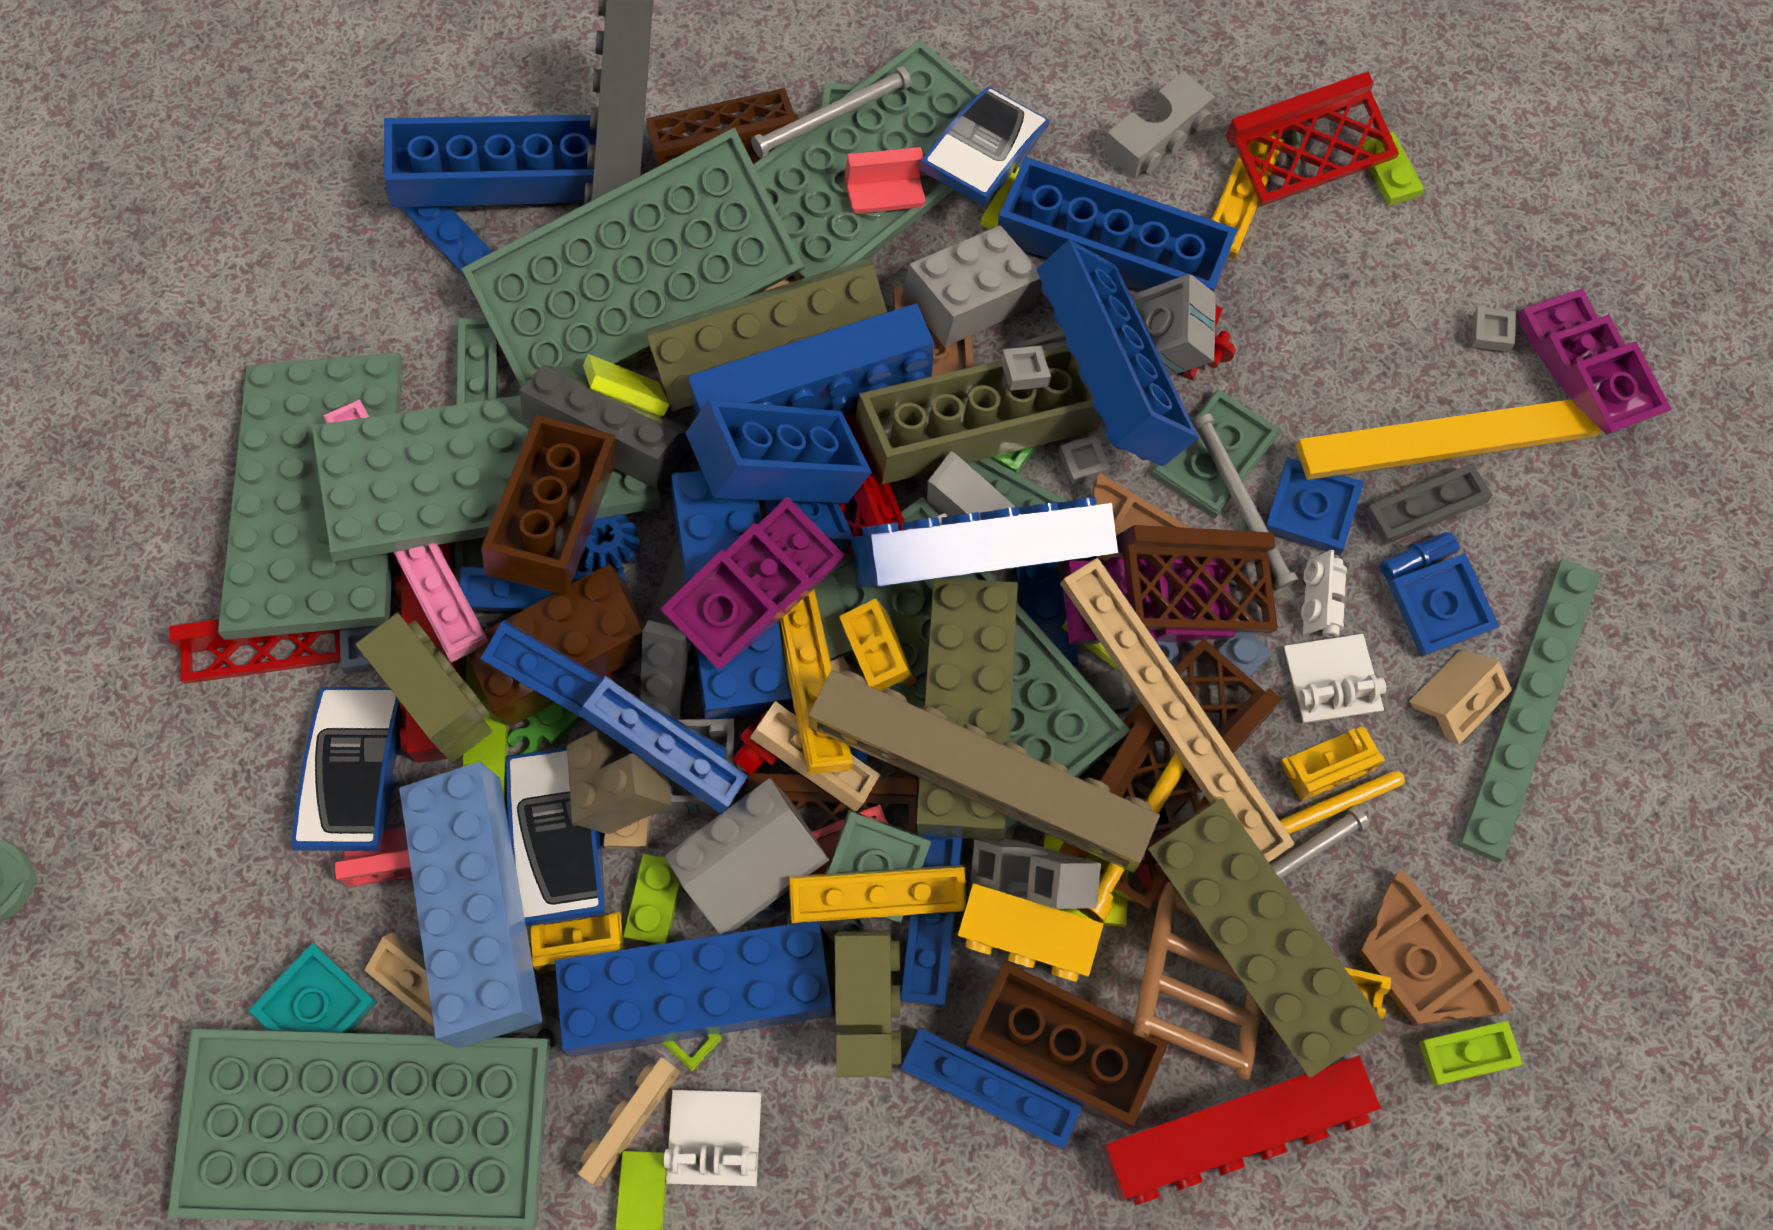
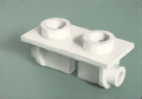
(1324, 578)

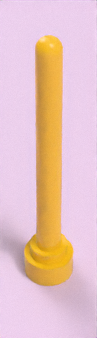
(1342, 801)
(1113, 872)

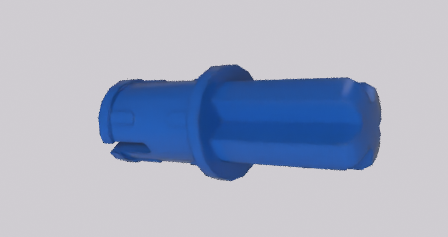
(1419, 556)

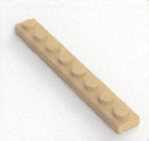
(1172, 705)

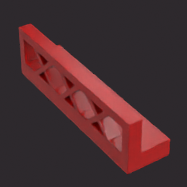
(874, 500)
(205, 637)

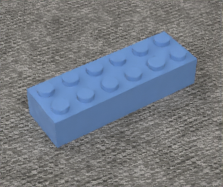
(469, 906)

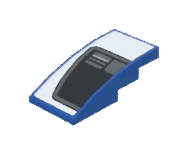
(984, 145)
(348, 770)
(554, 860)

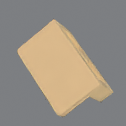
(1463, 693)

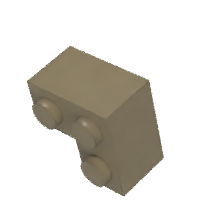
(612, 784)

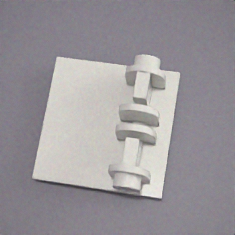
(1334, 678)
(713, 1138)

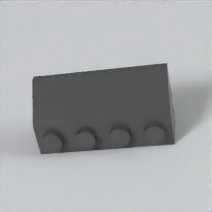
(644, 442)

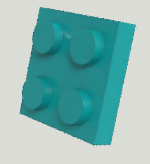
(313, 997)

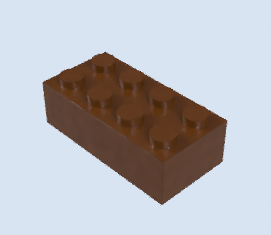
(549, 505)
(590, 624)
(1066, 1045)

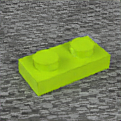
(1396, 177)
(653, 902)
(1470, 1053)

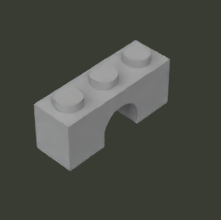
(1141, 144)
(1043, 873)

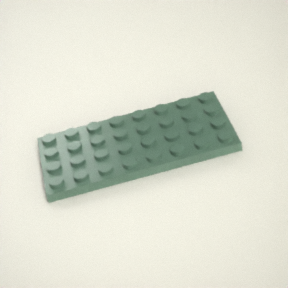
(809, 171)
(634, 260)
(431, 476)
(278, 542)
(1052, 704)
(361, 1129)

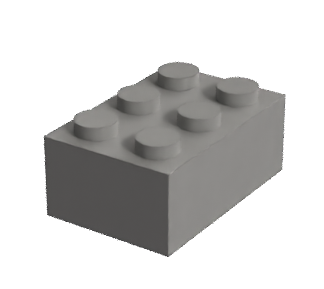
(972, 285)

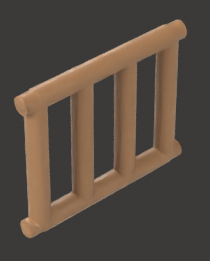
(1155, 982)

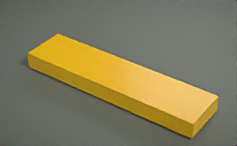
(1239, 198)
(877, 893)

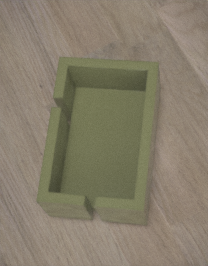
(426, 685)
(866, 1003)

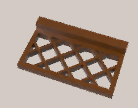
(673, 144)
(1207, 546)
(1233, 732)
(1119, 777)
(885, 792)

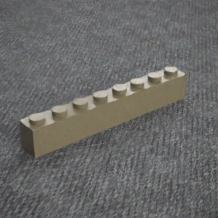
(984, 770)

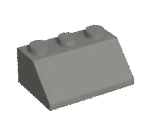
(746, 857)

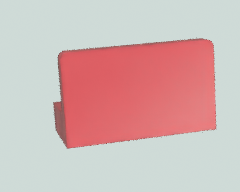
(884, 180)
(371, 867)

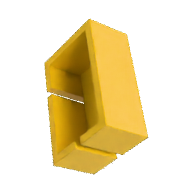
(1030, 932)

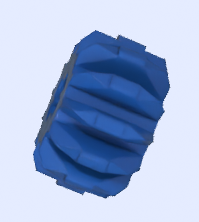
(612, 553)

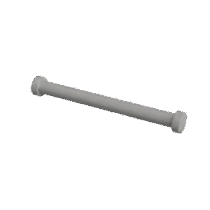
(899, 79)
(1242, 499)
(1353, 821)

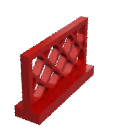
(1305, 109)

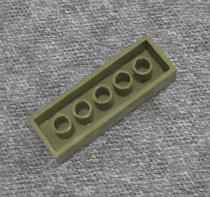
(762, 324)
(971, 414)
(971, 685)
(1266, 937)

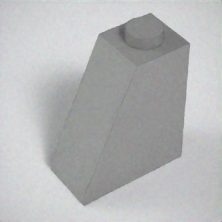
(960, 490)

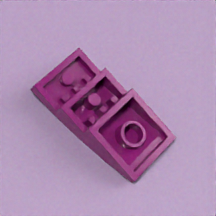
(1592, 362)
(753, 583)
(1081, 633)

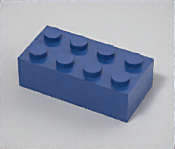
(777, 452)

